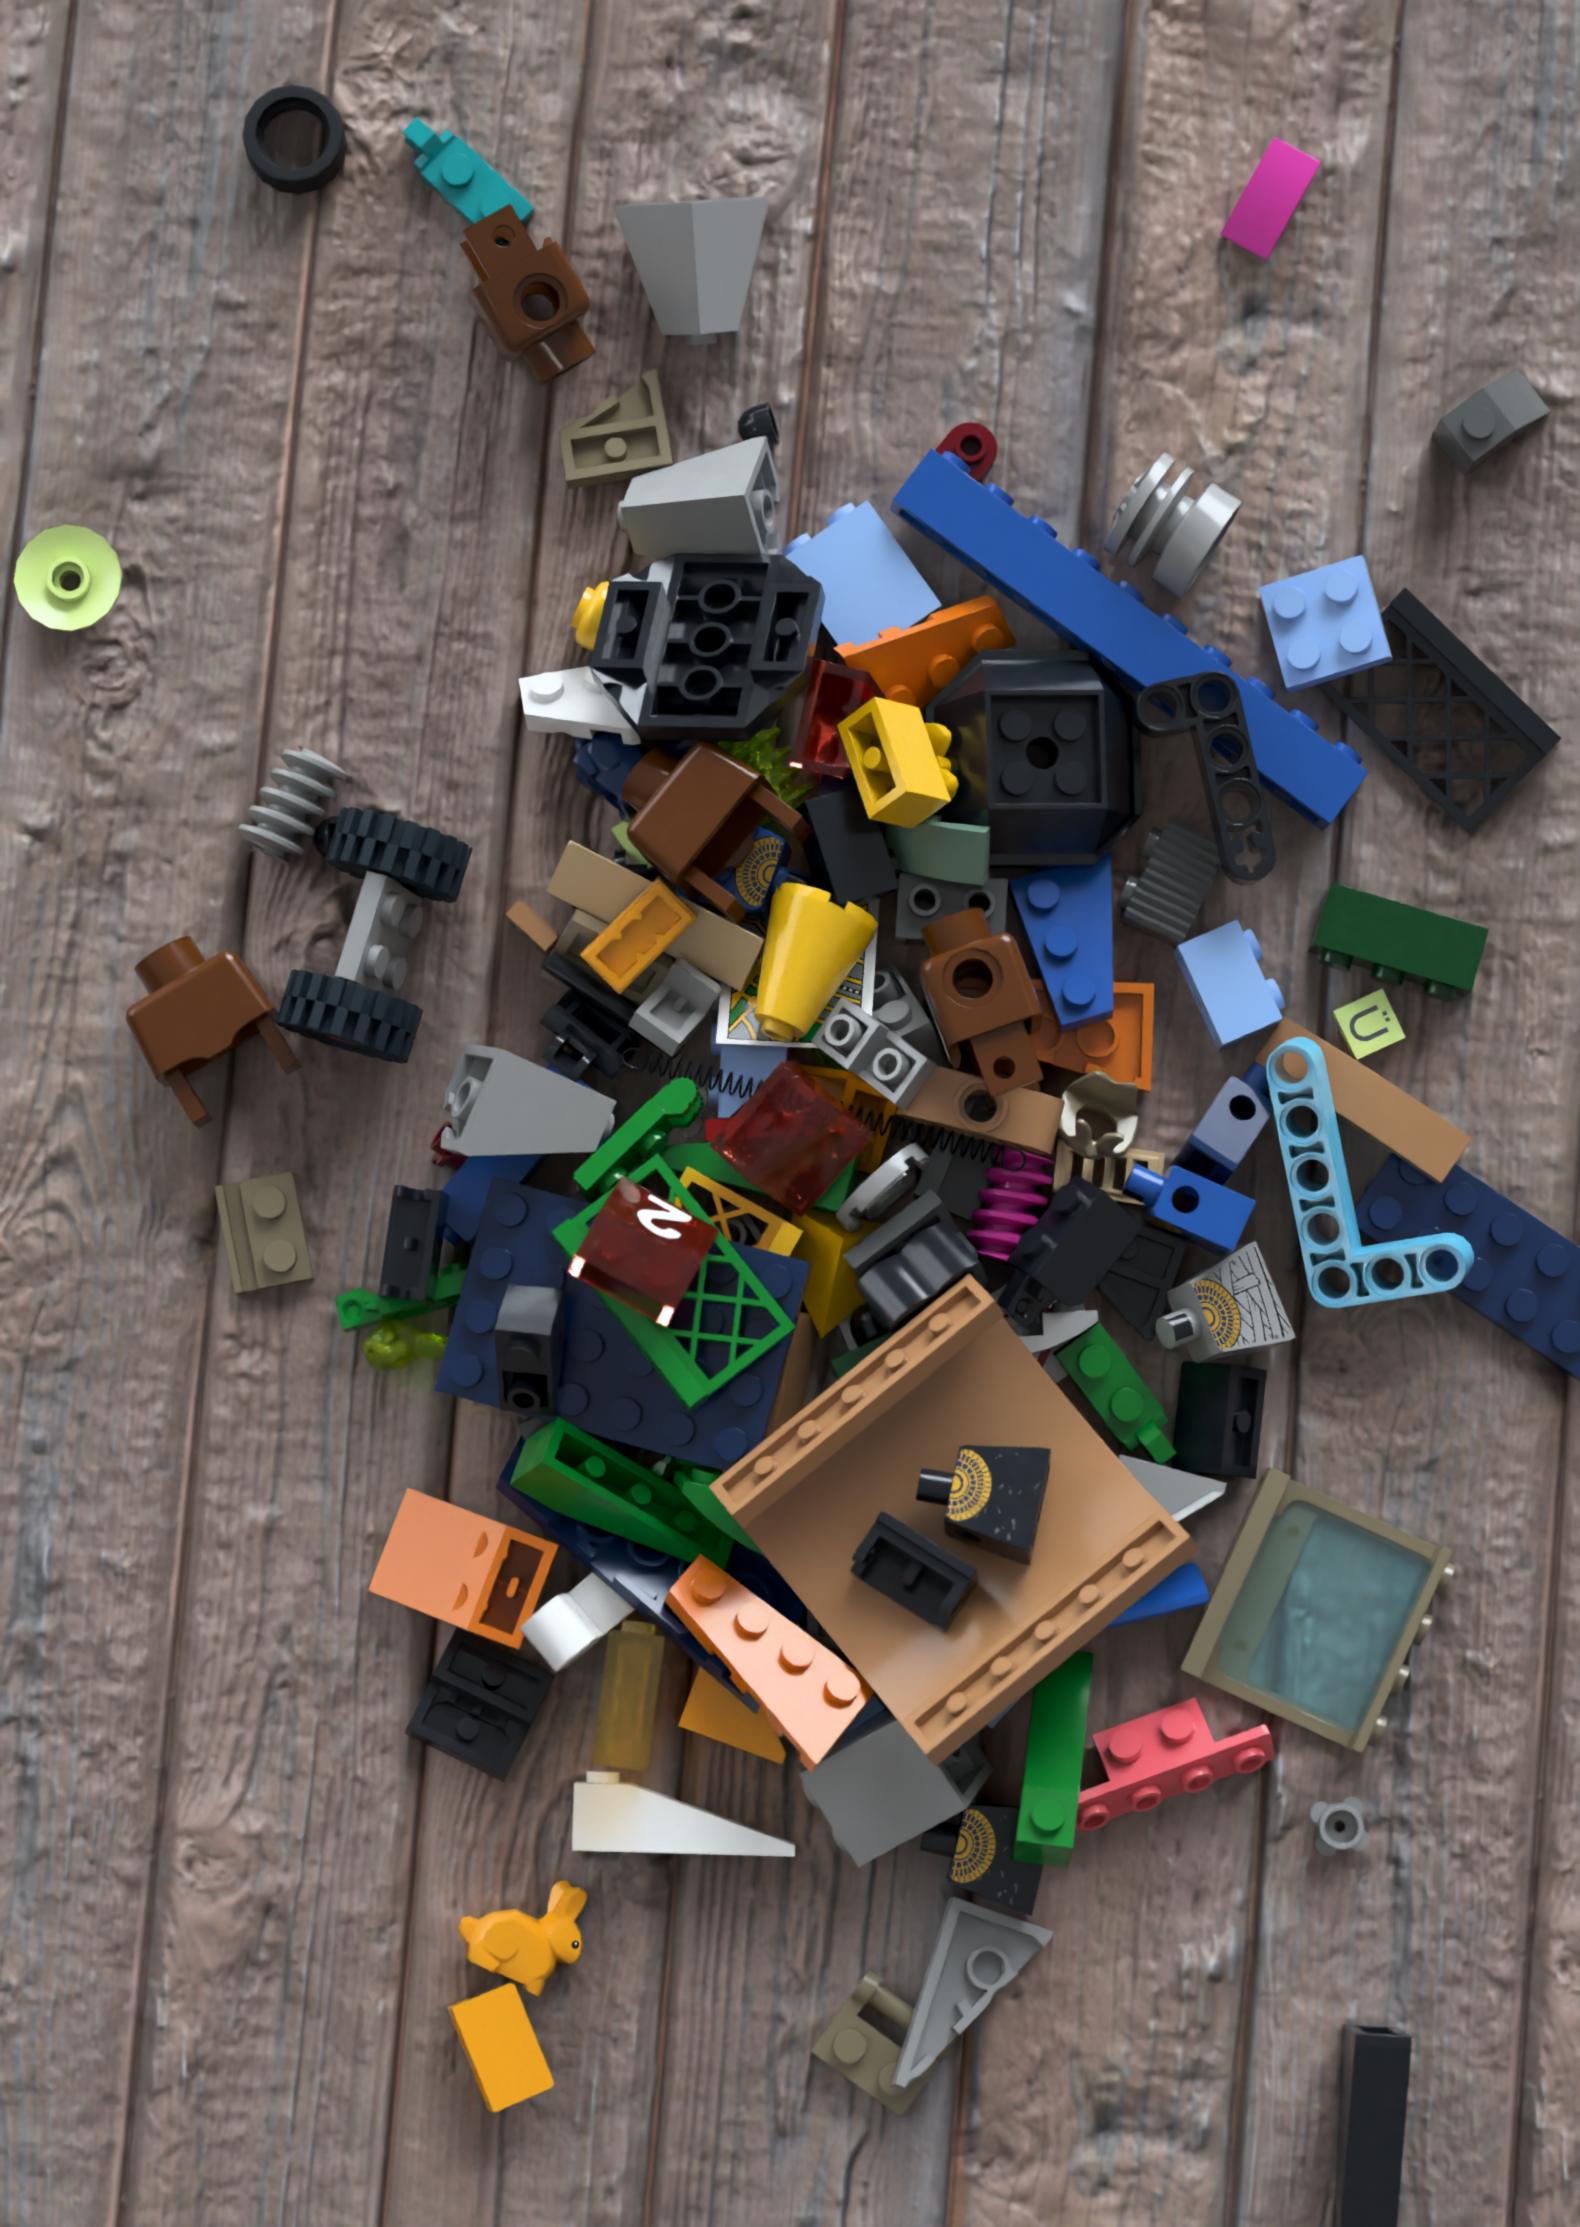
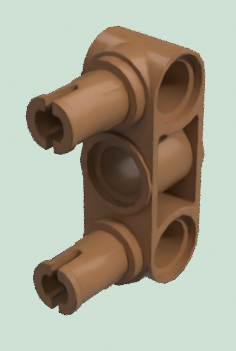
(1021, 1119)

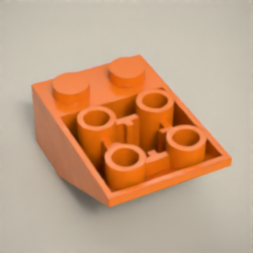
(464, 1568)

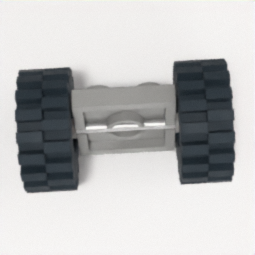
(398, 869)

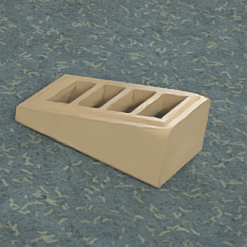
(1063, 1166)

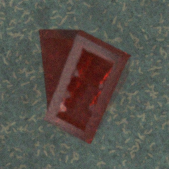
(831, 697)

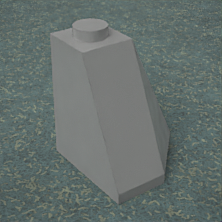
(695, 261)
(706, 504)
(520, 1108)

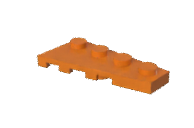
(1113, 1046)

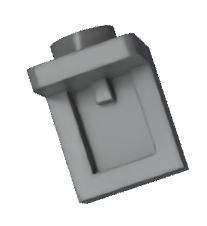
(676, 1007)

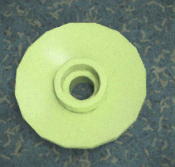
(53, 557)

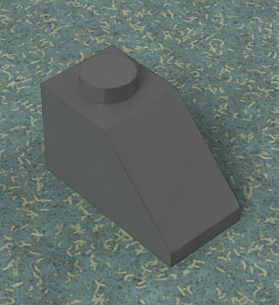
(1489, 421)

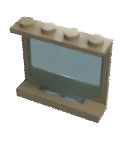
(1316, 1612)

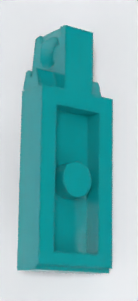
(462, 176)

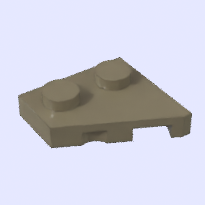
(619, 438)

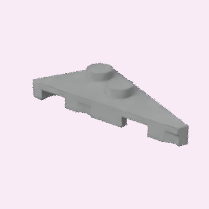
(969, 1965)

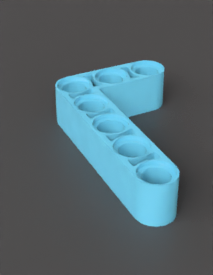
(1336, 1199)

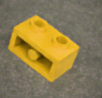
(893, 763)

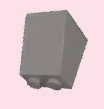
(886, 1790)

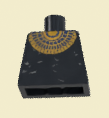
(992, 1497)
(983, 1855)

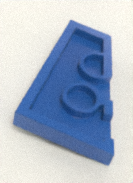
(1070, 939)

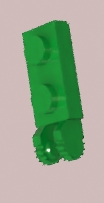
(640, 1137)

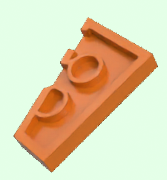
(925, 658)

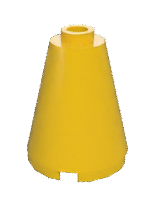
(806, 957)

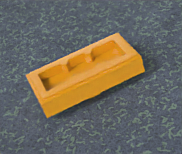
(639, 935)

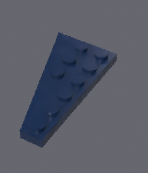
(647, 1575)

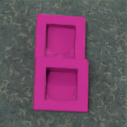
(1270, 198)

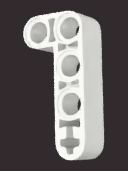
(575, 1621)

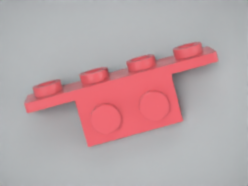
(1162, 1758)

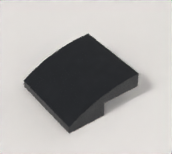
(480, 1704)

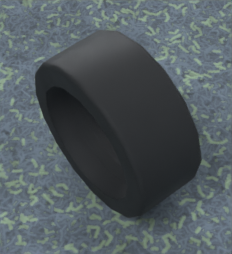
(284, 100)

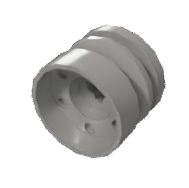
(1171, 524)

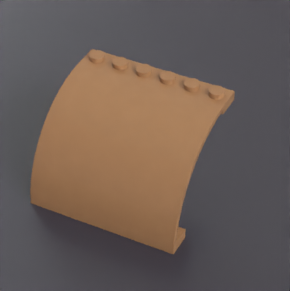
(860, 1449)

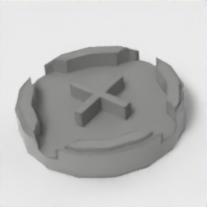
(882, 1187)

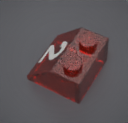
(643, 1251)

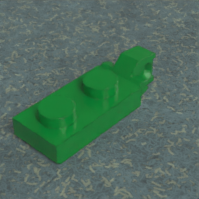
(361, 1309)
(1116, 1392)

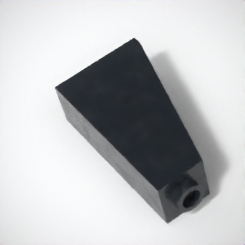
(1371, 2125)

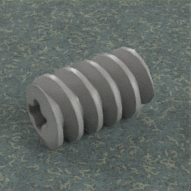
(290, 803)

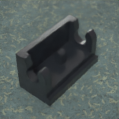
(413, 1244)
(913, 1571)

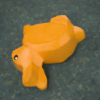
(525, 1946)

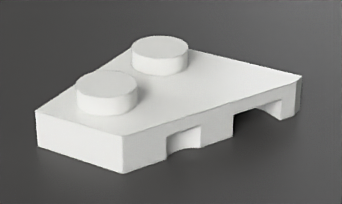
(571, 704)

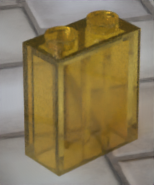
(629, 1697)

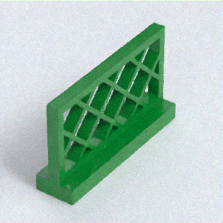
(660, 1342)

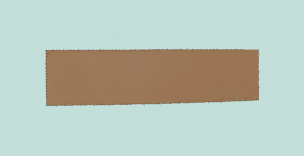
(1376, 1106)

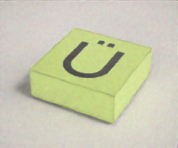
(1368, 1025)

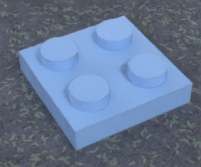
(1325, 624)

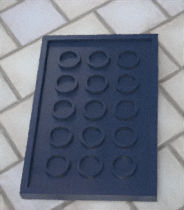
(604, 1376)

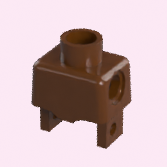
(521, 271)
(702, 818)
(198, 1015)

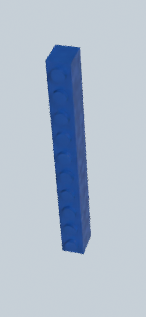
(1113, 624)

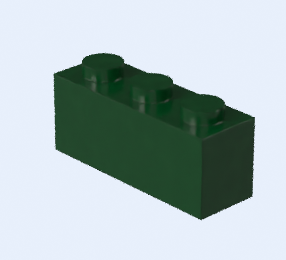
(1397, 942)

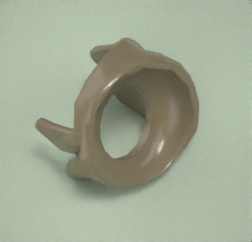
(1109, 1100)

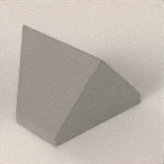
(1174, 1489)

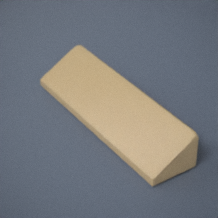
(608, 889)

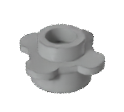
(1353, 1834)

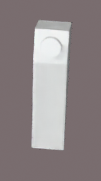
(637, 1819)

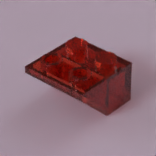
(792, 1139)

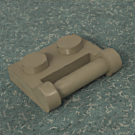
(865, 2052)

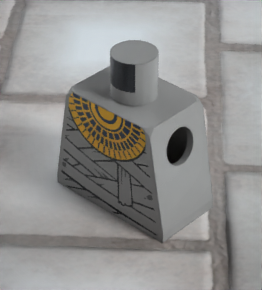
(1226, 1309)

